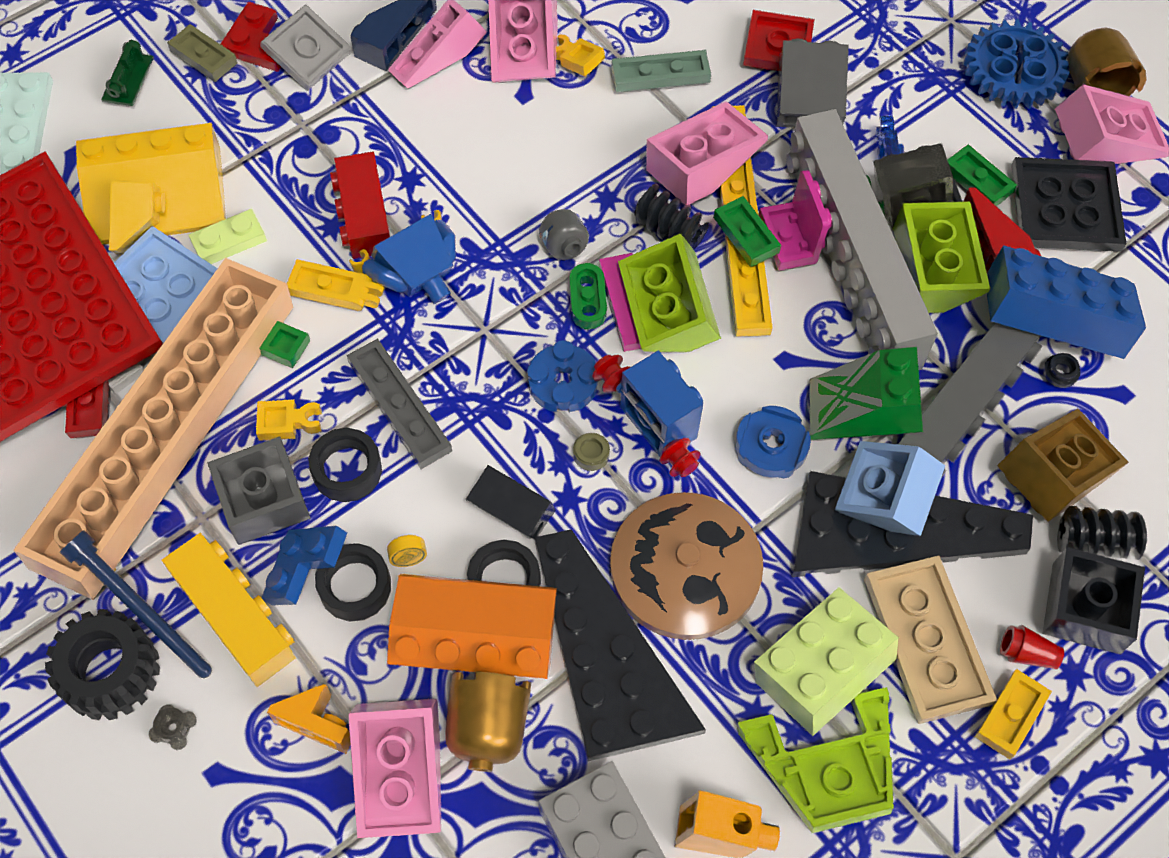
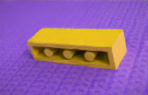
(230, 609)

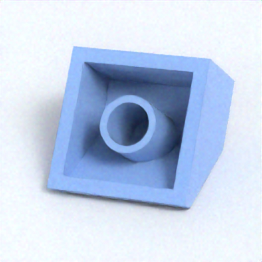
(891, 486)

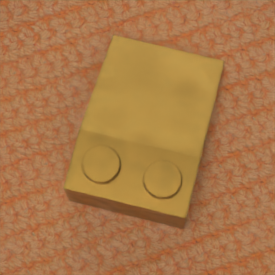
(1061, 464)

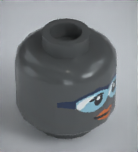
(563, 232)

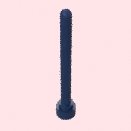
(83, 552)

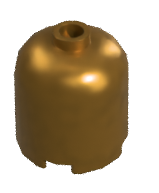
(1106, 62)
(486, 719)

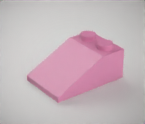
(523, 39)
(1110, 127)
(702, 151)
(396, 767)

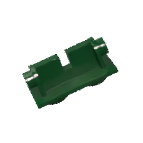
(128, 75)

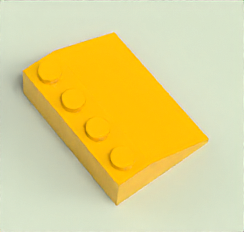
(177, 159)

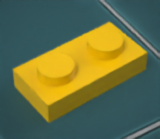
(1013, 714)

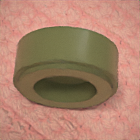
(591, 451)

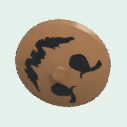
(686, 566)

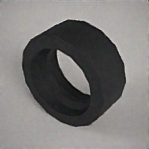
(338, 440)
(503, 550)
(367, 606)

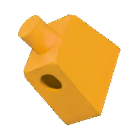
(723, 826)

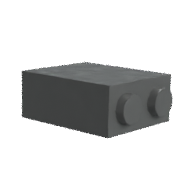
(811, 80)

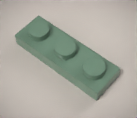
(661, 70)

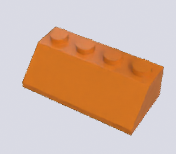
(472, 626)

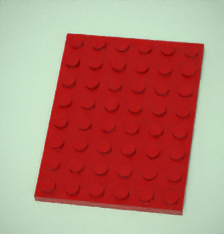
(61, 300)

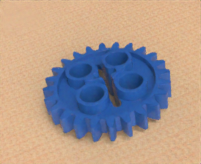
(1039, 63)

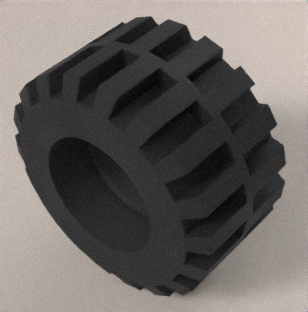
(86, 640)

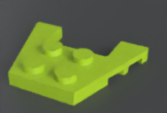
(833, 780)

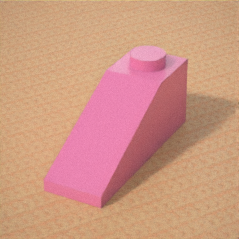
(439, 44)

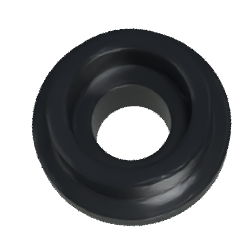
(1063, 362)

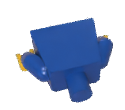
(413, 259)

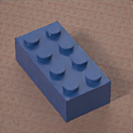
(1064, 302)

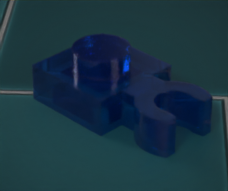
(887, 138)

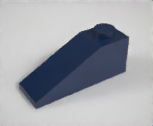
(390, 30)

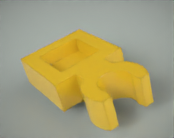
(578, 56)
(282, 419)

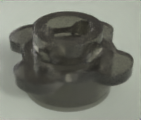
(167, 716)

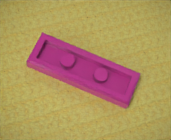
(619, 302)

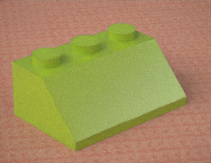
(942, 253)
(669, 297)

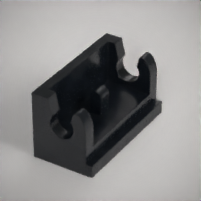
(511, 502)

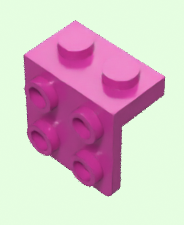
(799, 224)

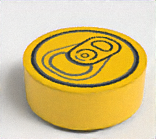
(406, 551)

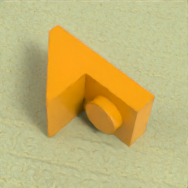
(303, 716)

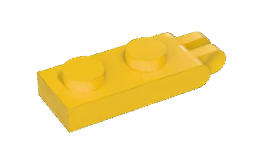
(333, 286)

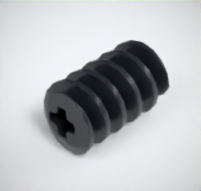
(666, 218)
(1104, 530)

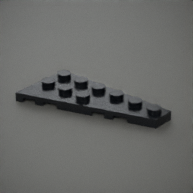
(952, 531)
(613, 674)

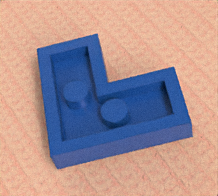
(298, 554)

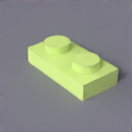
(228, 237)

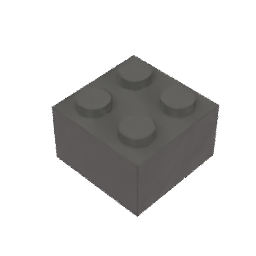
(258, 490)

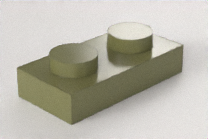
(202, 52)

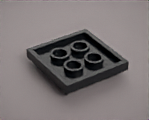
(1069, 203)

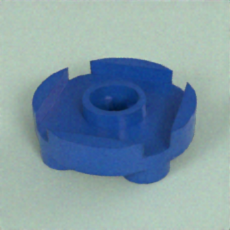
(557, 359)
(770, 461)

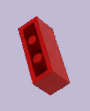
(360, 202)

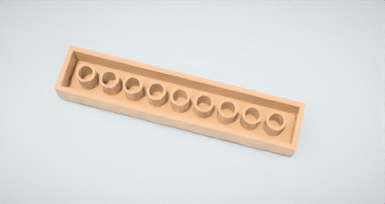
(157, 425)

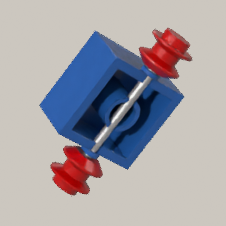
(658, 406)

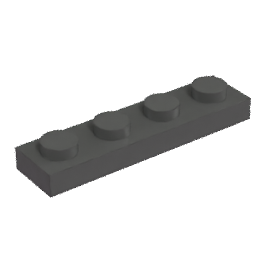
(399, 404)

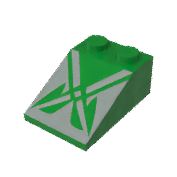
(868, 397)

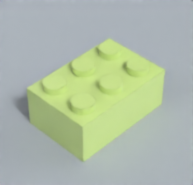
(826, 660)

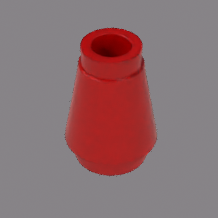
(1029, 648)

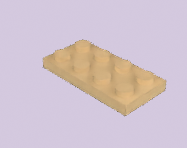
(934, 642)

